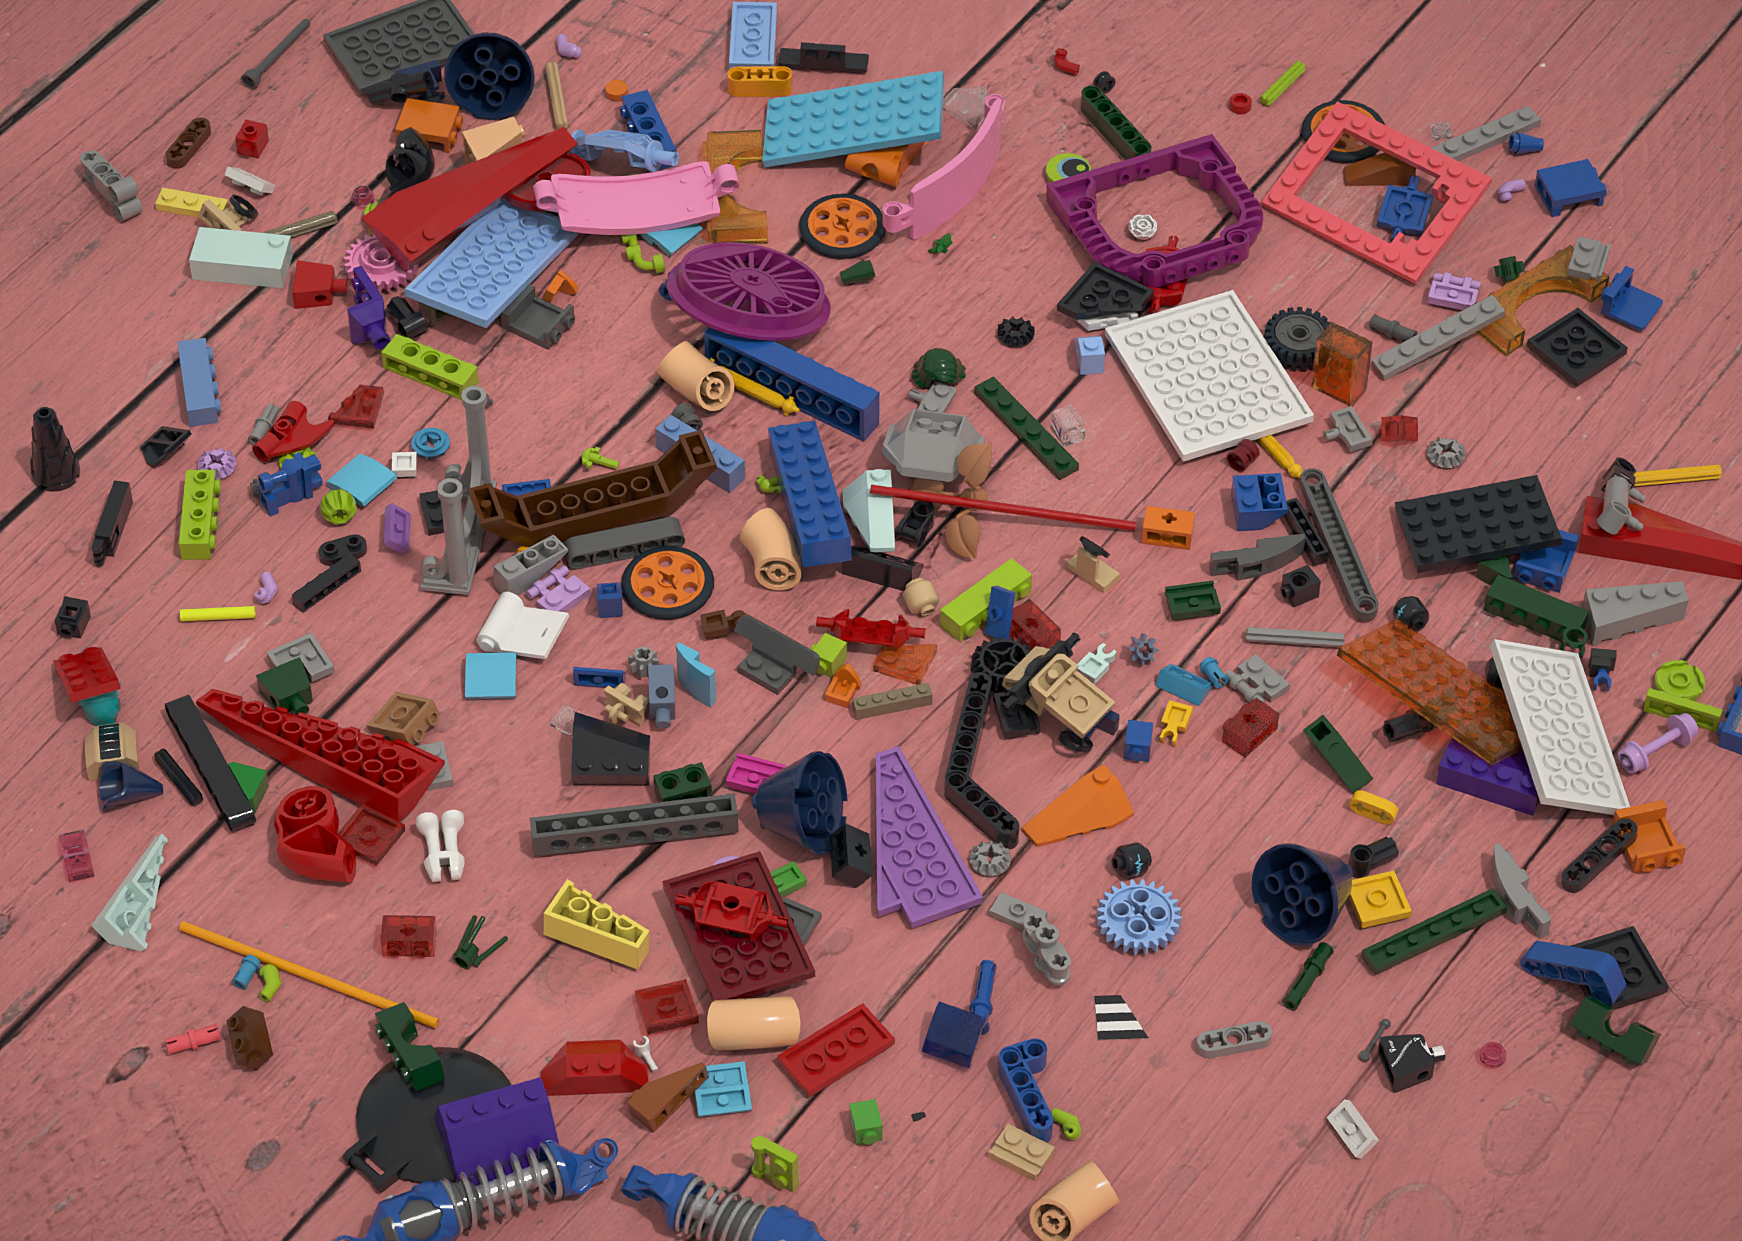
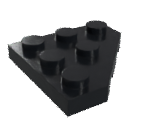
(1103, 294)

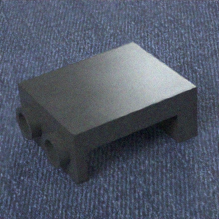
(537, 319)

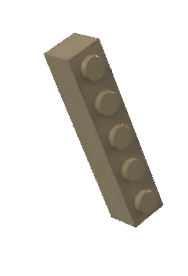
(892, 701)

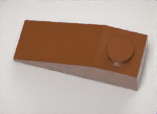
(1379, 171)
(663, 1096)

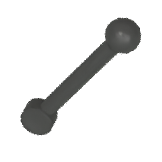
(1365, 1055)

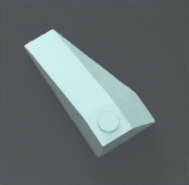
(871, 512)

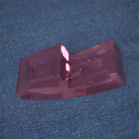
(76, 855)

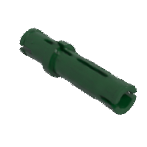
(1312, 969)

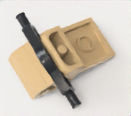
(1051, 683)

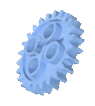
(1134, 910)

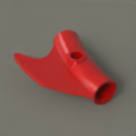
(290, 433)

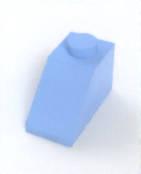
(1090, 354)

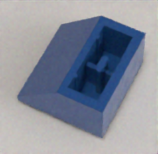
(1257, 500)

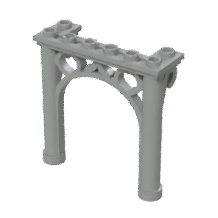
(462, 532)

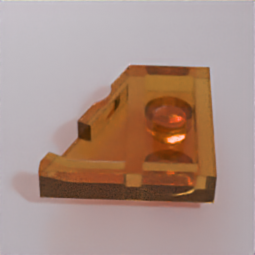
(906, 663)

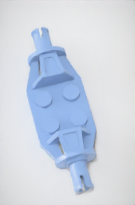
(637, 145)

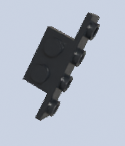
(823, 57)

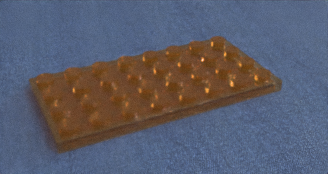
(1436, 688)

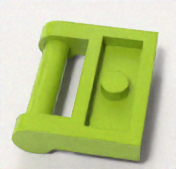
(782, 1167)

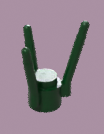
(467, 952)

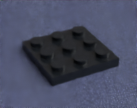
(1577, 346)
(1635, 962)

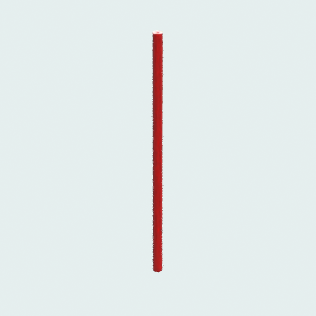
(1002, 507)

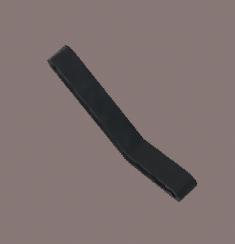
(959, 787)

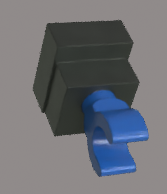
(1600, 663)

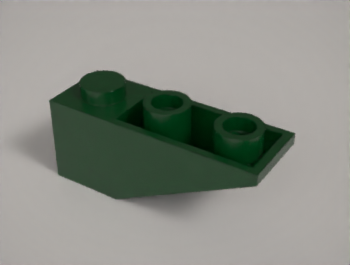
(1337, 754)

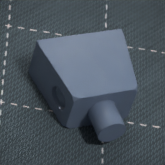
(661, 694)

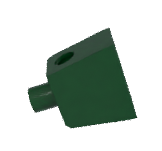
(286, 687)

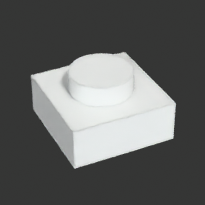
(404, 464)

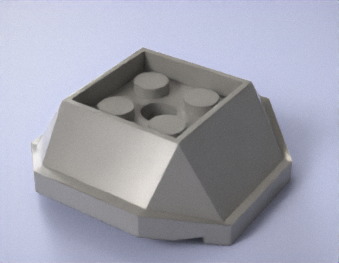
(929, 444)

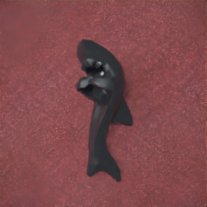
(413, 162)

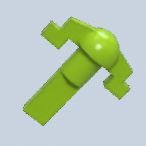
(591, 456)
(770, 485)

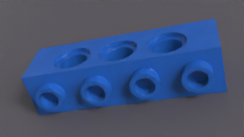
(645, 119)

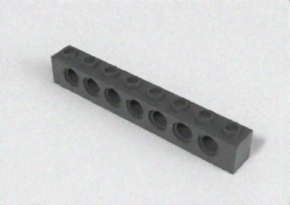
(634, 825)

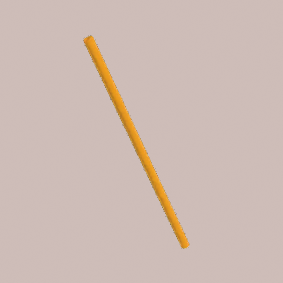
(302, 972)

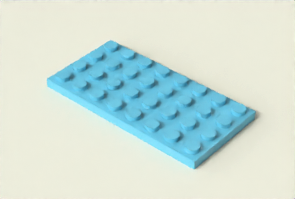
(854, 119)

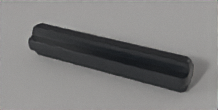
(178, 777)

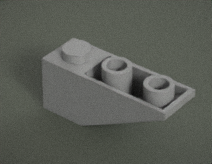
(528, 566)

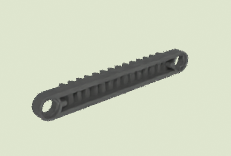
(1339, 544)

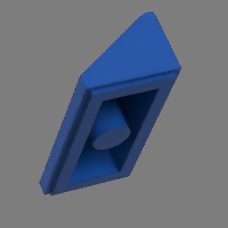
(598, 677)

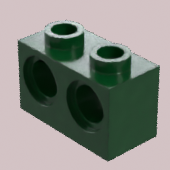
(682, 783)

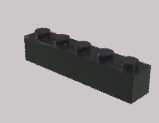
(1301, 524)
(326, 582)

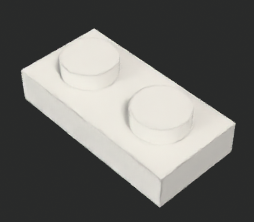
(244, 178)
(1352, 1129)

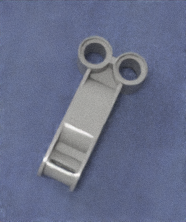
(115, 188)

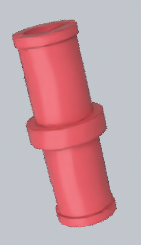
(193, 1039)

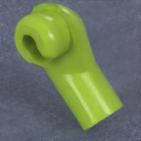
(273, 982)
(1069, 1123)

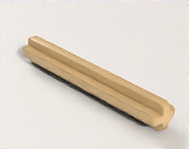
(556, 95)

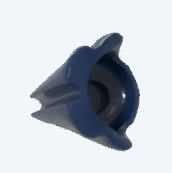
(124, 785)

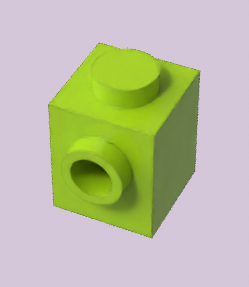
(831, 653)

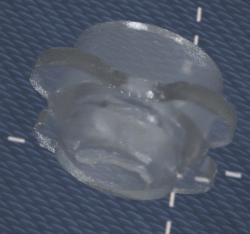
(1441, 131)

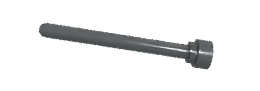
(252, 77)

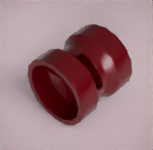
(1242, 455)

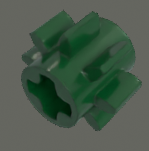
(1509, 268)

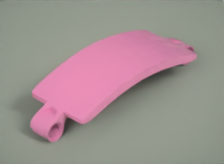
(955, 184)
(637, 202)

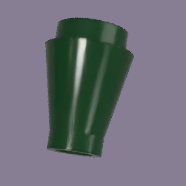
(859, 272)

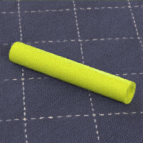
(221, 613)

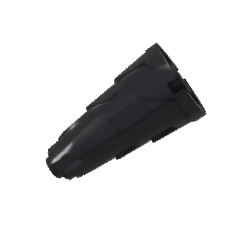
(52, 457)

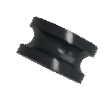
(1104, 81)

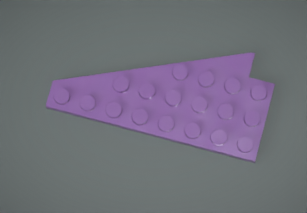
(915, 855)

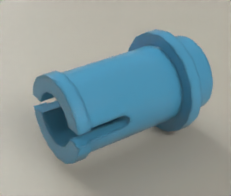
(1210, 667)
(249, 966)

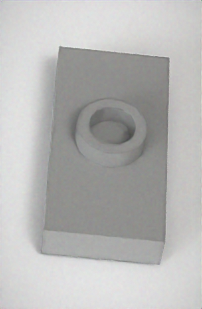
(1012, 910)

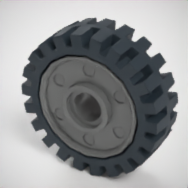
(1295, 336)

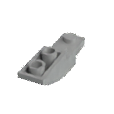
(1511, 886)

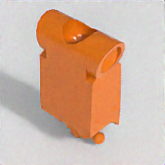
(883, 164)

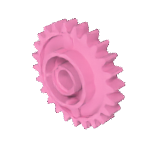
(377, 263)

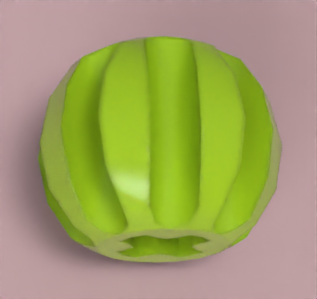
(338, 506)

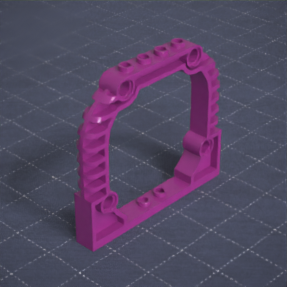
(1203, 159)

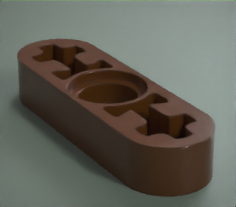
(186, 152)

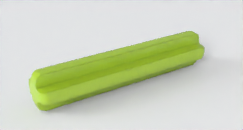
(1282, 83)

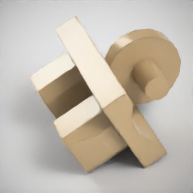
(622, 707)

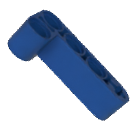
(1577, 966)
(1022, 1072)

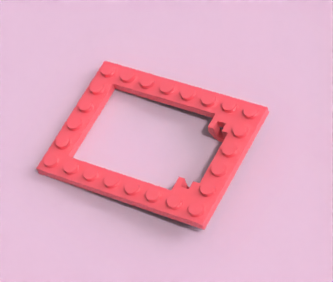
(1409, 260)

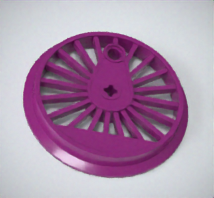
(762, 295)

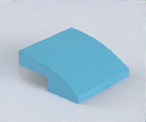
(674, 239)
(362, 478)
(490, 676)
(695, 676)
(724, 1090)

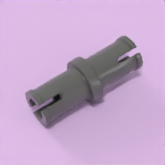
(1391, 328)

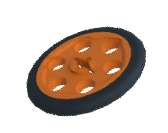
(1352, 151)
(856, 246)
(654, 606)

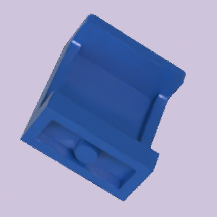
(1569, 185)
(1547, 566)

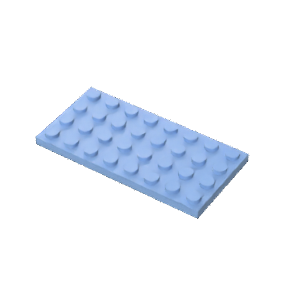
(491, 263)

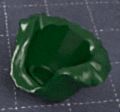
(939, 365)

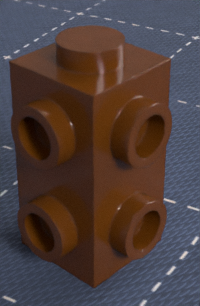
(249, 1037)

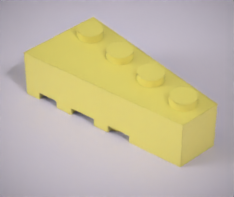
(594, 927)

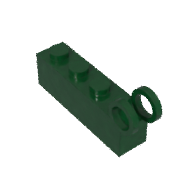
(1538, 612)

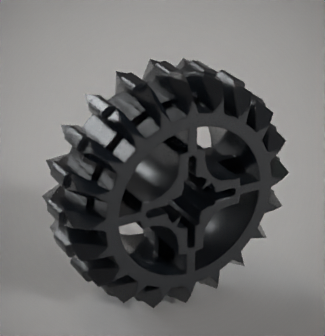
(1001, 657)

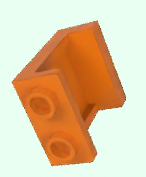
(432, 120)
(1655, 840)

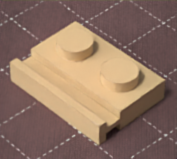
(1021, 1152)

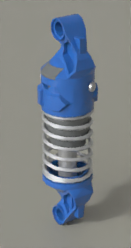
(732, 1220)

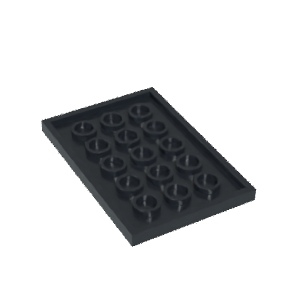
(1477, 523)

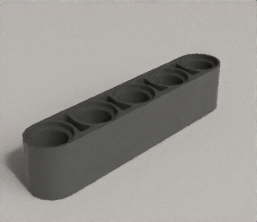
(622, 542)

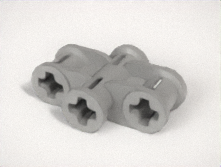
(1050, 954)

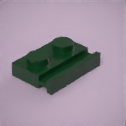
(1192, 600)

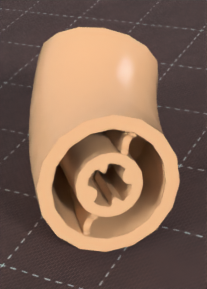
(696, 377)
(772, 550)
(753, 1023)
(1073, 1204)

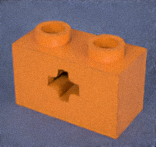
(1168, 527)

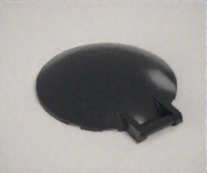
(400, 1125)

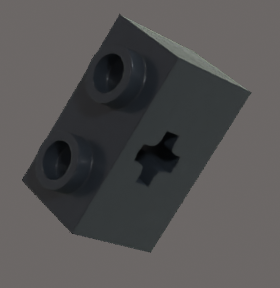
(850, 855)

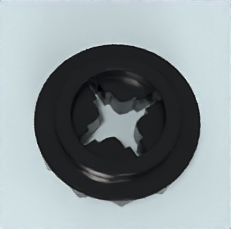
(1015, 338)

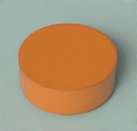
(616, 89)

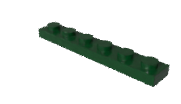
(1026, 428)
(1434, 931)

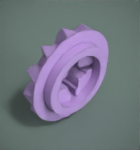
(222, 470)

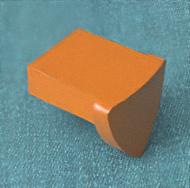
(561, 283)
(843, 686)

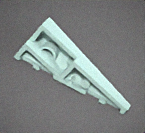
(127, 913)

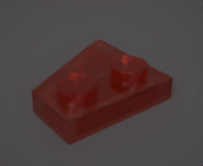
(360, 408)

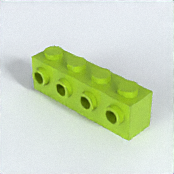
(198, 514)

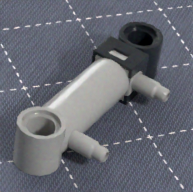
(1618, 487)

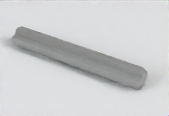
(1294, 637)

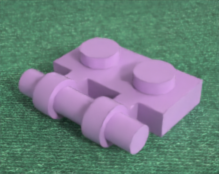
(1453, 291)
(564, 596)

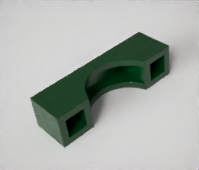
(417, 1063)

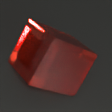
(1399, 428)

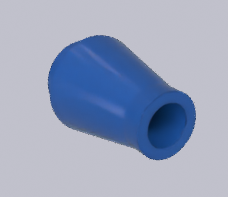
(1523, 143)

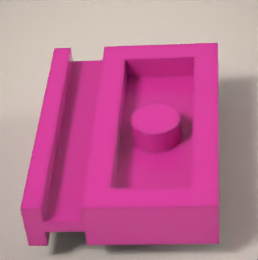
(749, 772)

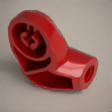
(309, 838)

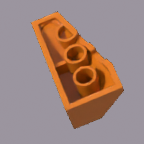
(1088, 804)

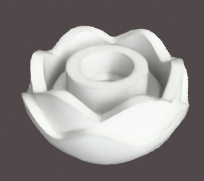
(1142, 227)

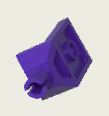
(368, 315)

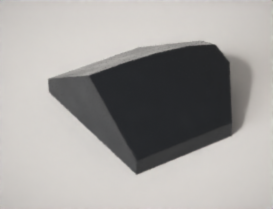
(163, 444)

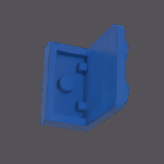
(1629, 303)

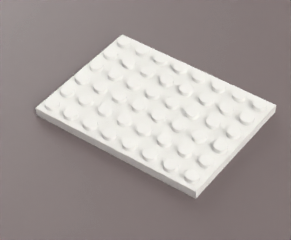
(1208, 375)

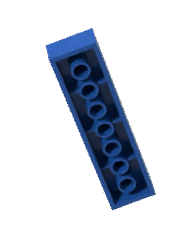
(815, 388)
(809, 494)

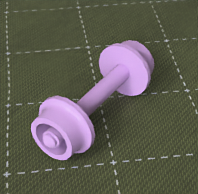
(1634, 757)

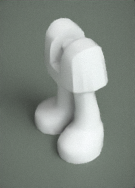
(451, 824)

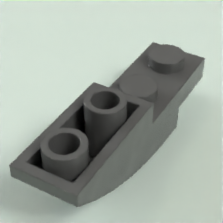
(1265, 558)

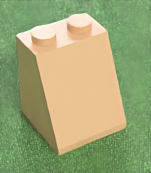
(491, 139)

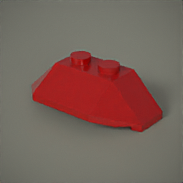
(594, 1069)

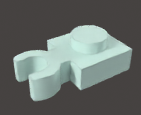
(1096, 666)

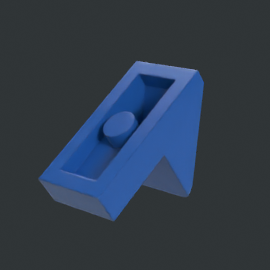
(609, 600)

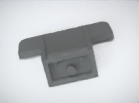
(773, 655)

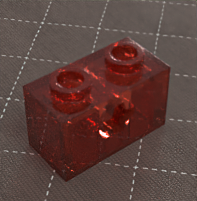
(1033, 626)
(1250, 727)
(408, 936)

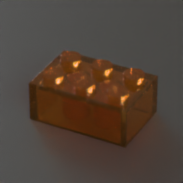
(1341, 364)

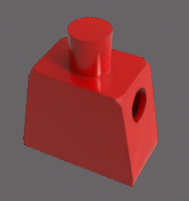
(316, 285)

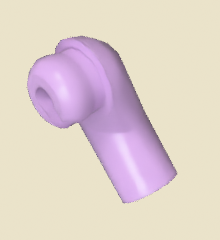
(567, 49)
(1510, 186)
(270, 588)

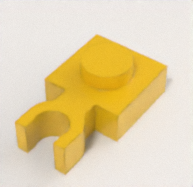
(1175, 719)

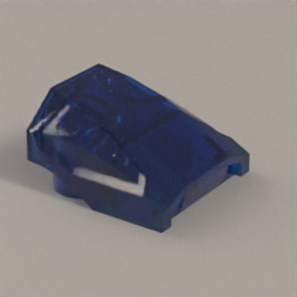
(954, 1034)

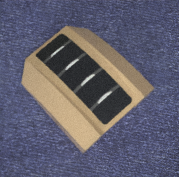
(110, 744)

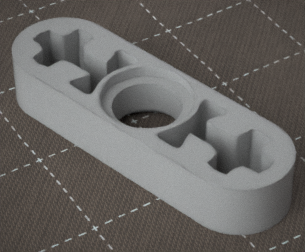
(1227, 1048)

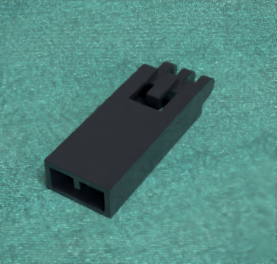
(112, 522)

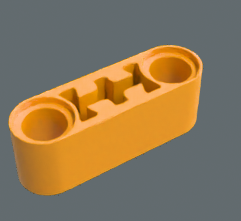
(760, 81)

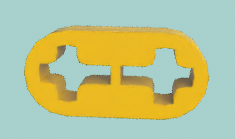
(1373, 807)

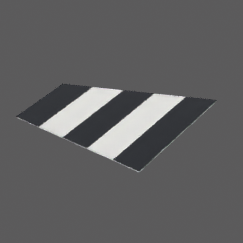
(1116, 1019)

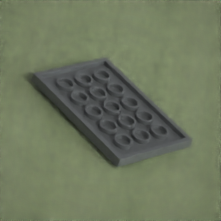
(397, 40)

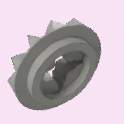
(1448, 459)
(1000, 861)

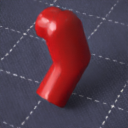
(1063, 64)

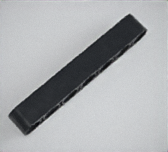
(210, 763)

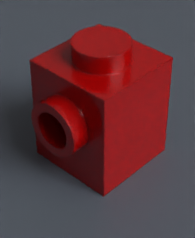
(252, 139)

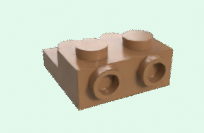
(405, 718)

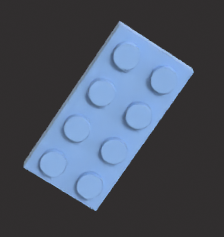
(753, 34)

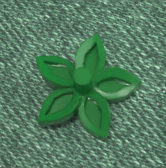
(941, 244)

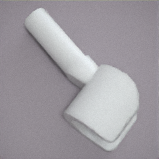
(644, 1051)

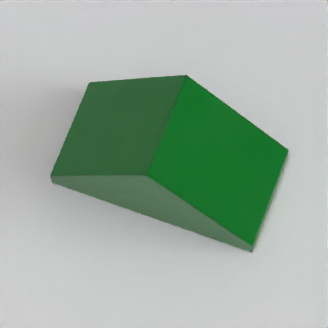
(252, 782)

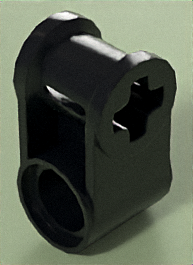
(917, 523)

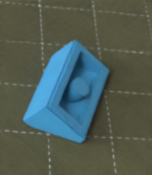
(1184, 684)

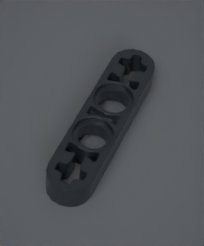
(1598, 854)

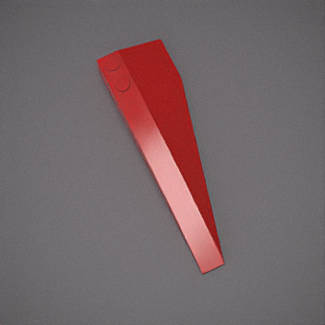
(434, 211)
(1661, 542)
(354, 764)

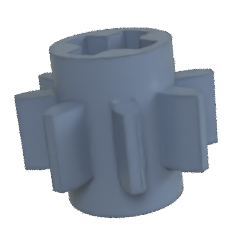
(1145, 654)

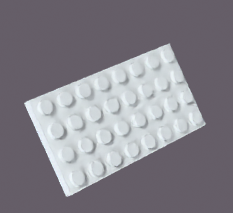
(1559, 728)

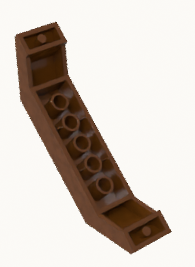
(600, 500)

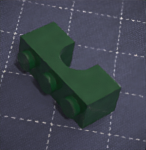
(1594, 1022)

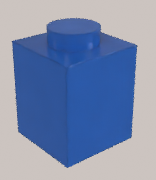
(1138, 740)

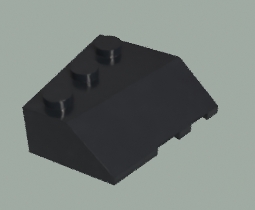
(608, 753)

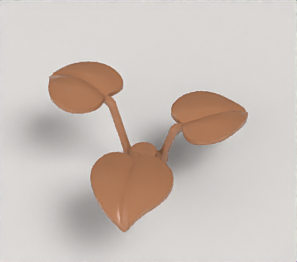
(973, 464)

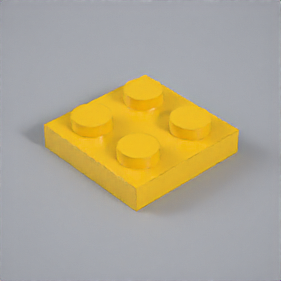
(1379, 899)

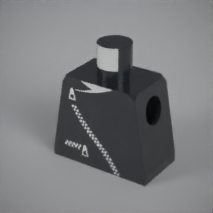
(1408, 1060)

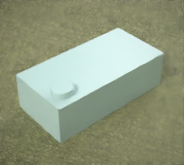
(241, 257)

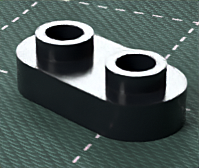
(334, 550)

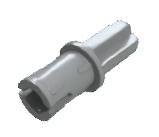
(264, 423)

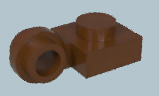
(717, 624)

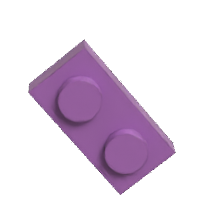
(396, 528)

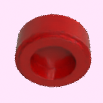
(1240, 103)

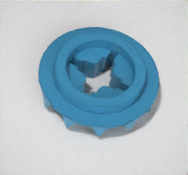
(436, 437)

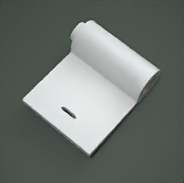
(520, 628)

